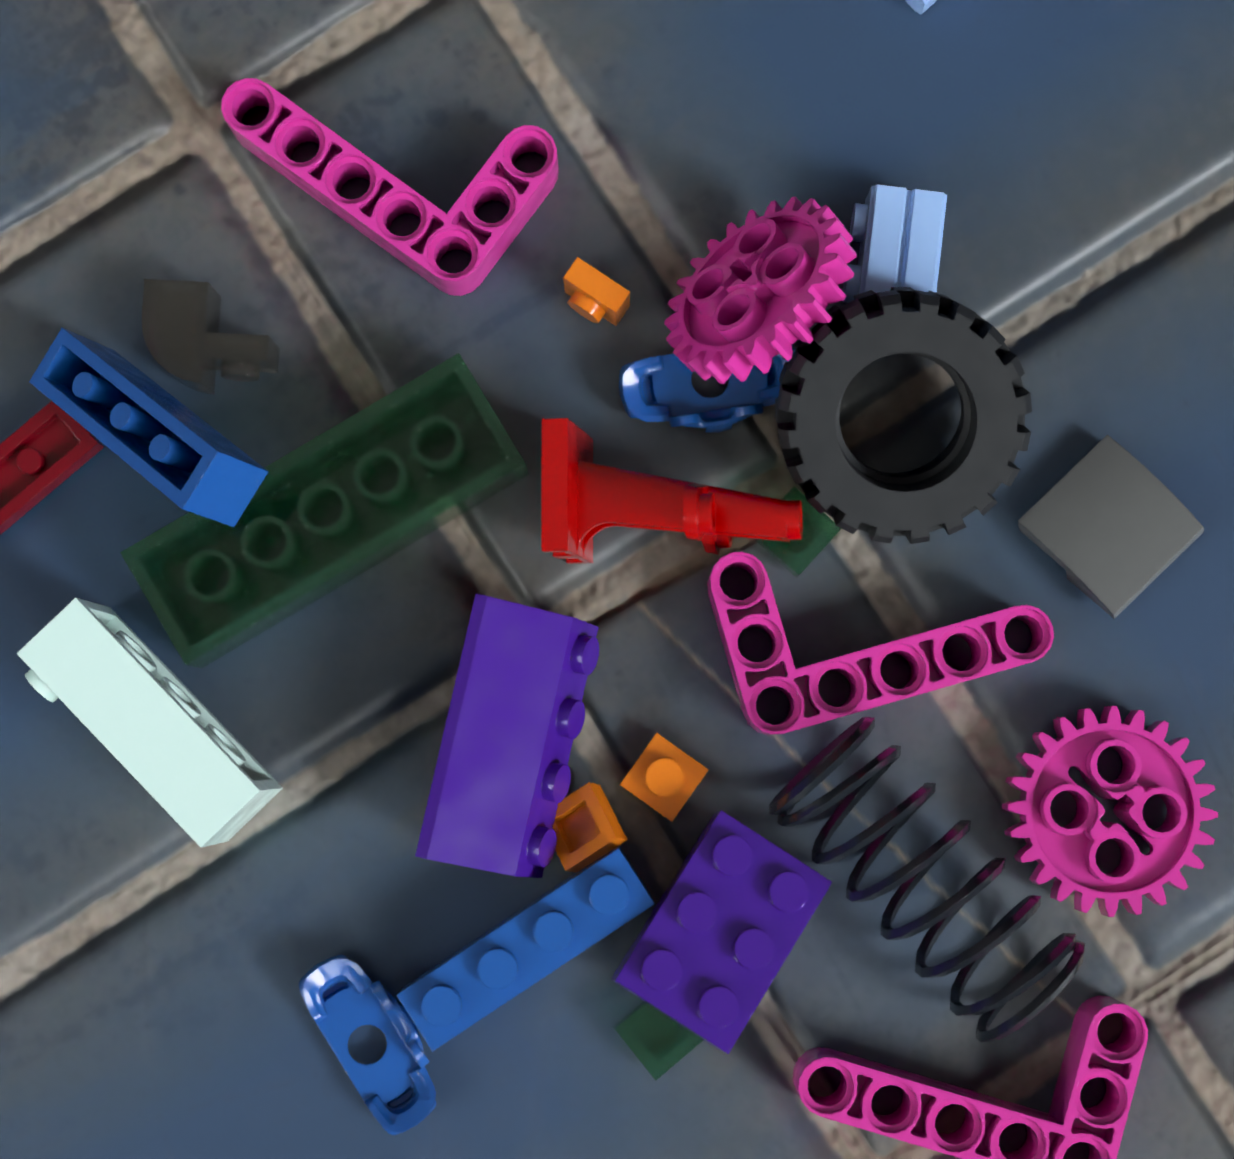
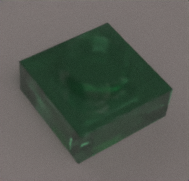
(817, 533)
(655, 1038)

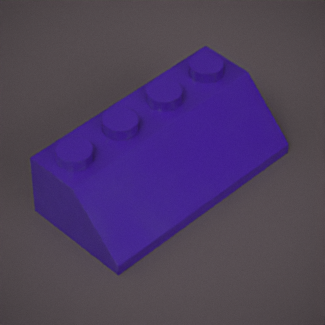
(508, 739)

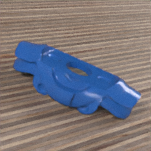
(663, 391)
(397, 1084)

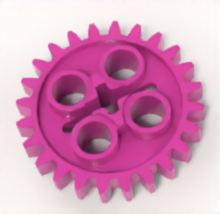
(760, 290)
(1147, 770)

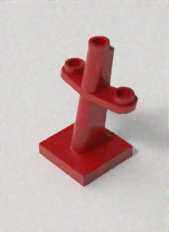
(590, 497)

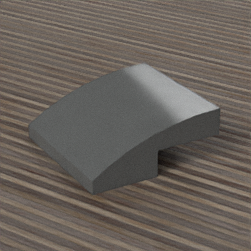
(1111, 526)

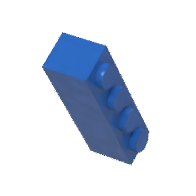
(148, 428)
(525, 948)

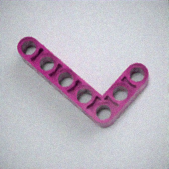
(389, 197)
(861, 668)
(988, 1116)

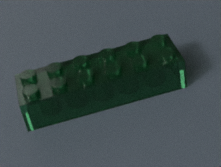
(328, 513)

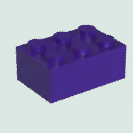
(721, 931)

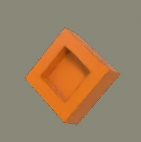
(595, 294)
(664, 777)
(586, 828)

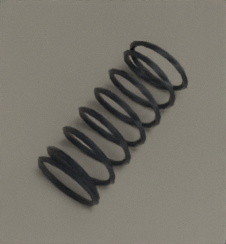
(910, 875)

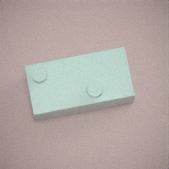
(148, 721)

